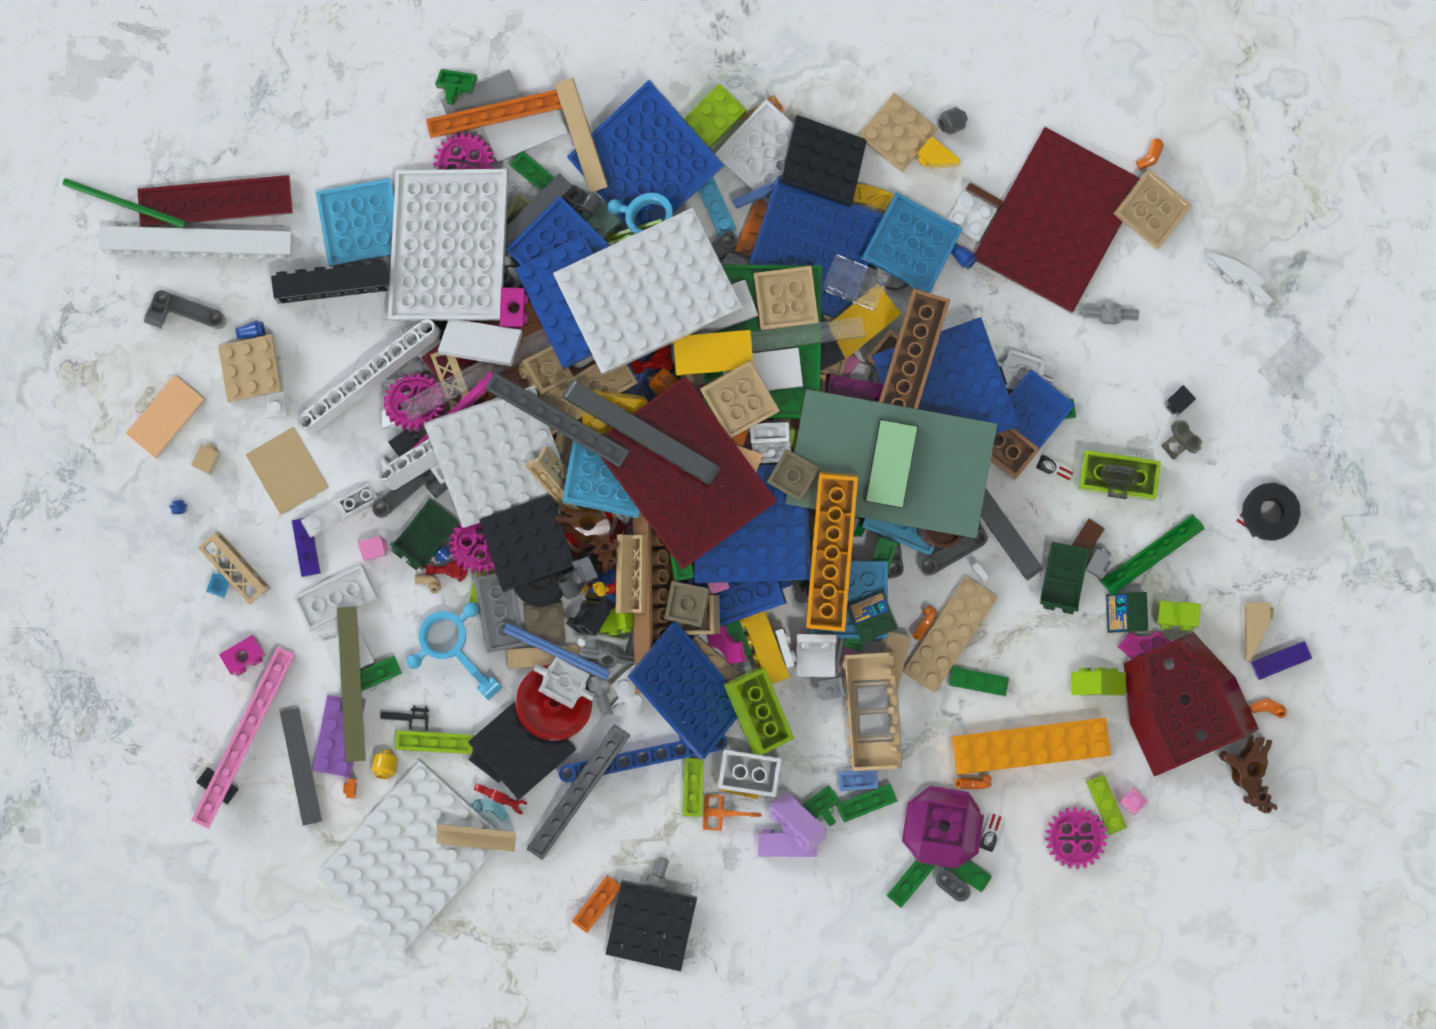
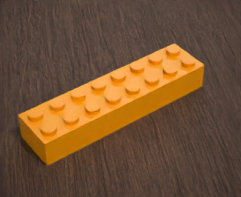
(832, 551)
(1031, 746)

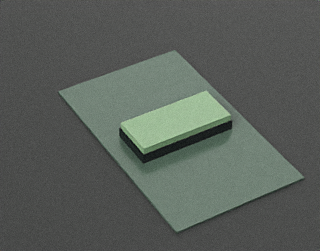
(908, 461)

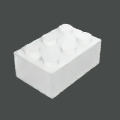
(749, 773)

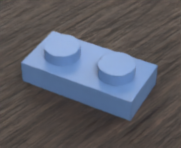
(857, 780)

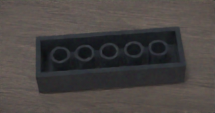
(331, 283)

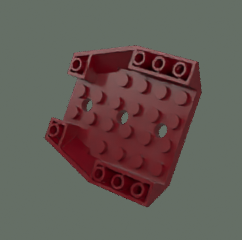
(1169, 728)

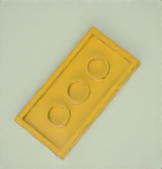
(873, 322)
(712, 352)

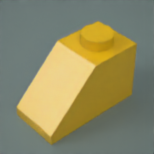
(936, 155)

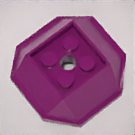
(939, 847)

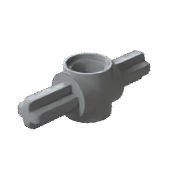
(1110, 313)
(413, 366)
(606, 655)
(600, 689)
(657, 878)

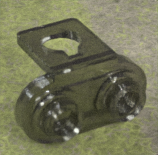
(1184, 437)
(1120, 478)

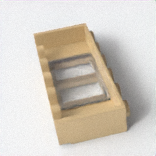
(873, 711)

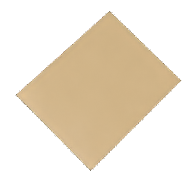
(287, 470)

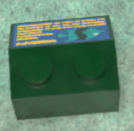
(1127, 612)
(872, 616)

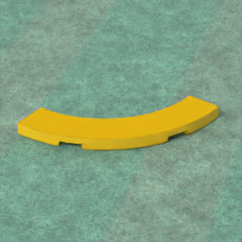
(872, 196)

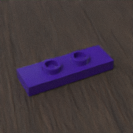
(306, 550)
(1281, 660)

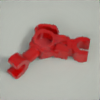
(658, 361)
(450, 570)
(500, 797)

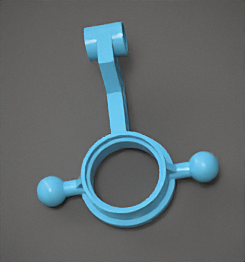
(615, 207)
(489, 686)

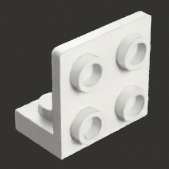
(815, 655)

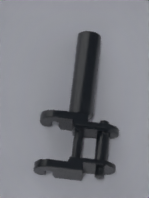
(407, 717)

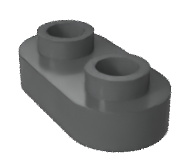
(953, 885)

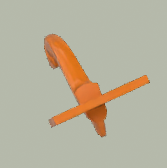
(720, 813)

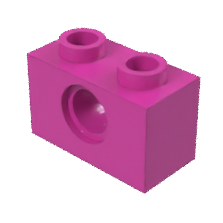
(509, 297)
(231, 656)

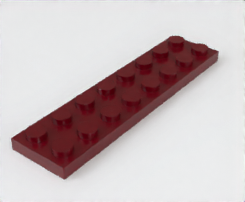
(218, 200)

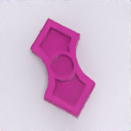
(1135, 645)
(732, 649)

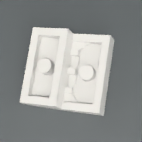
(770, 440)

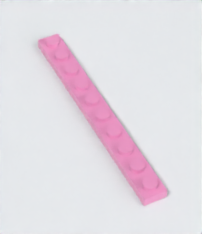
(243, 737)

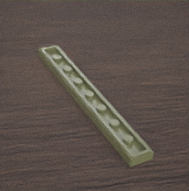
(351, 684)

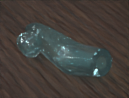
(491, 806)

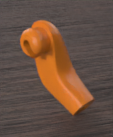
(1152, 156)
(925, 623)
(1269, 706)
(975, 784)

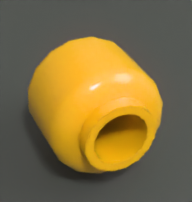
(384, 764)

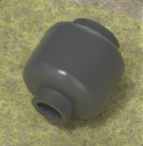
(952, 120)

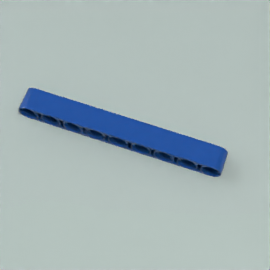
(633, 757)

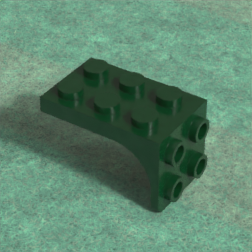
(424, 535)
(1064, 577)

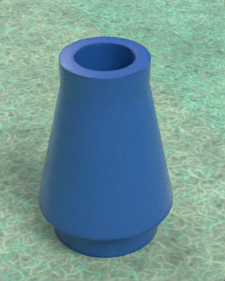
(963, 256)
(251, 330)

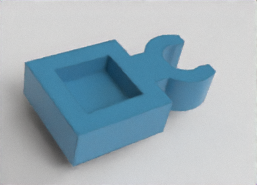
(218, 584)

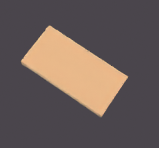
(165, 416)

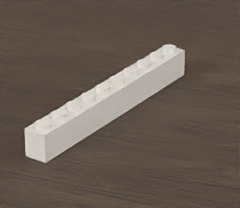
(196, 241)

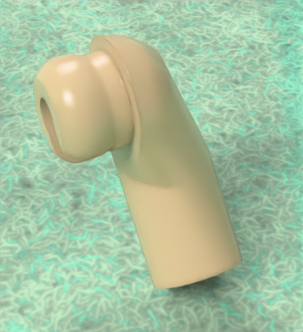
(430, 581)

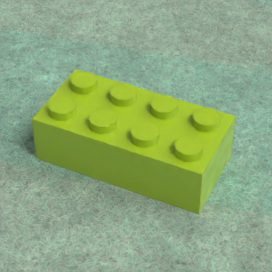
(715, 115)
(1147, 469)
(759, 711)

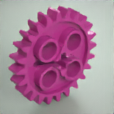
(468, 146)
(395, 397)
(460, 552)
(1076, 855)

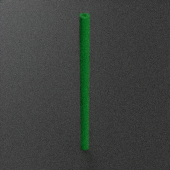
(124, 203)

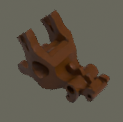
(591, 528)
(1249, 769)

